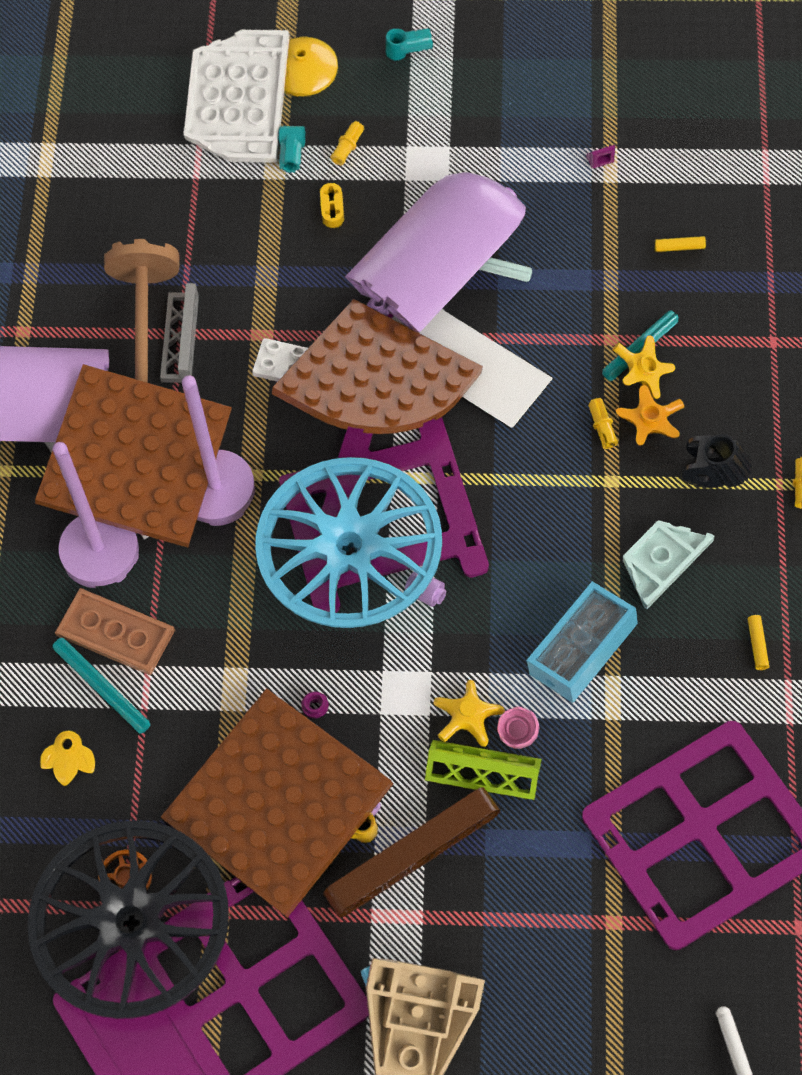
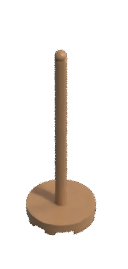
(141, 265)

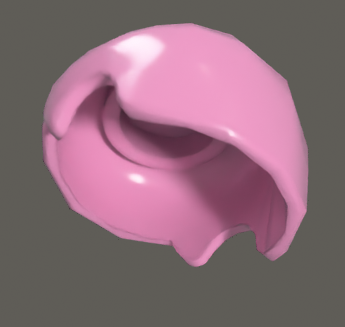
(518, 727)

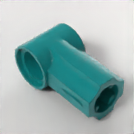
(401, 42)
(291, 143)

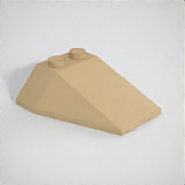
(418, 1016)

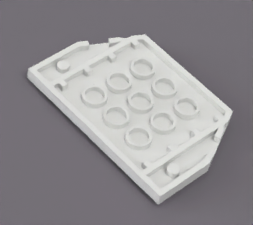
(238, 95)

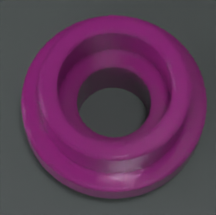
(315, 697)

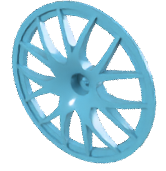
(347, 532)

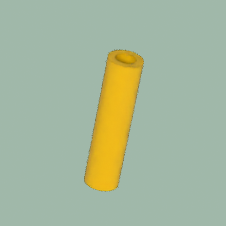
(677, 244)
(758, 642)

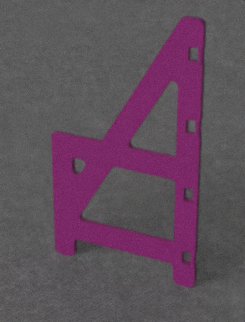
(431, 450)

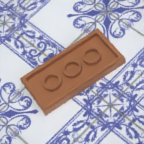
(115, 631)

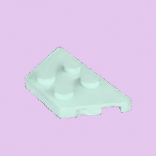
(662, 557)

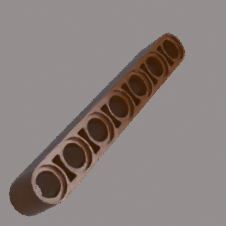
(411, 852)

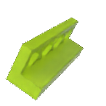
(486, 760)

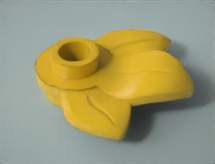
(67, 761)

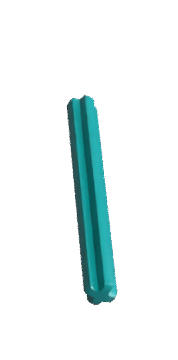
(101, 685)

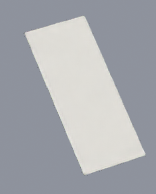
(506, 381)

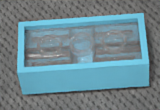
(582, 641)

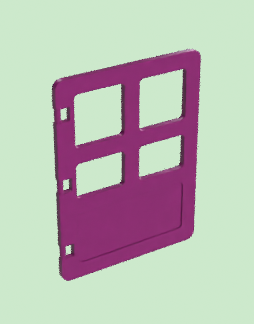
(174, 1038)

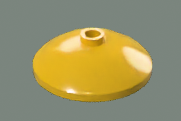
(311, 72)

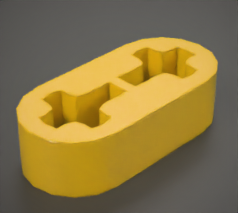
(336, 205)

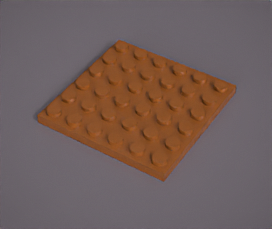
(134, 455)
(277, 801)

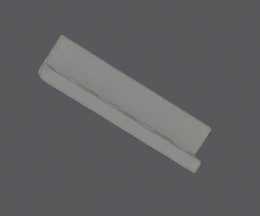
(185, 337)

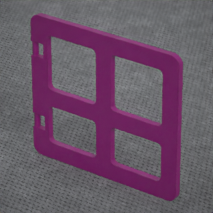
(698, 825)

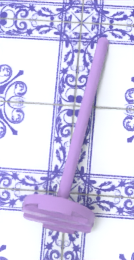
(228, 476)
(90, 549)

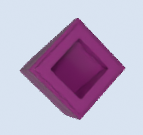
(601, 156)

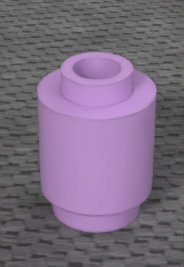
(434, 592)

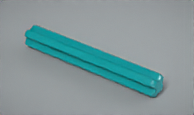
(657, 330)

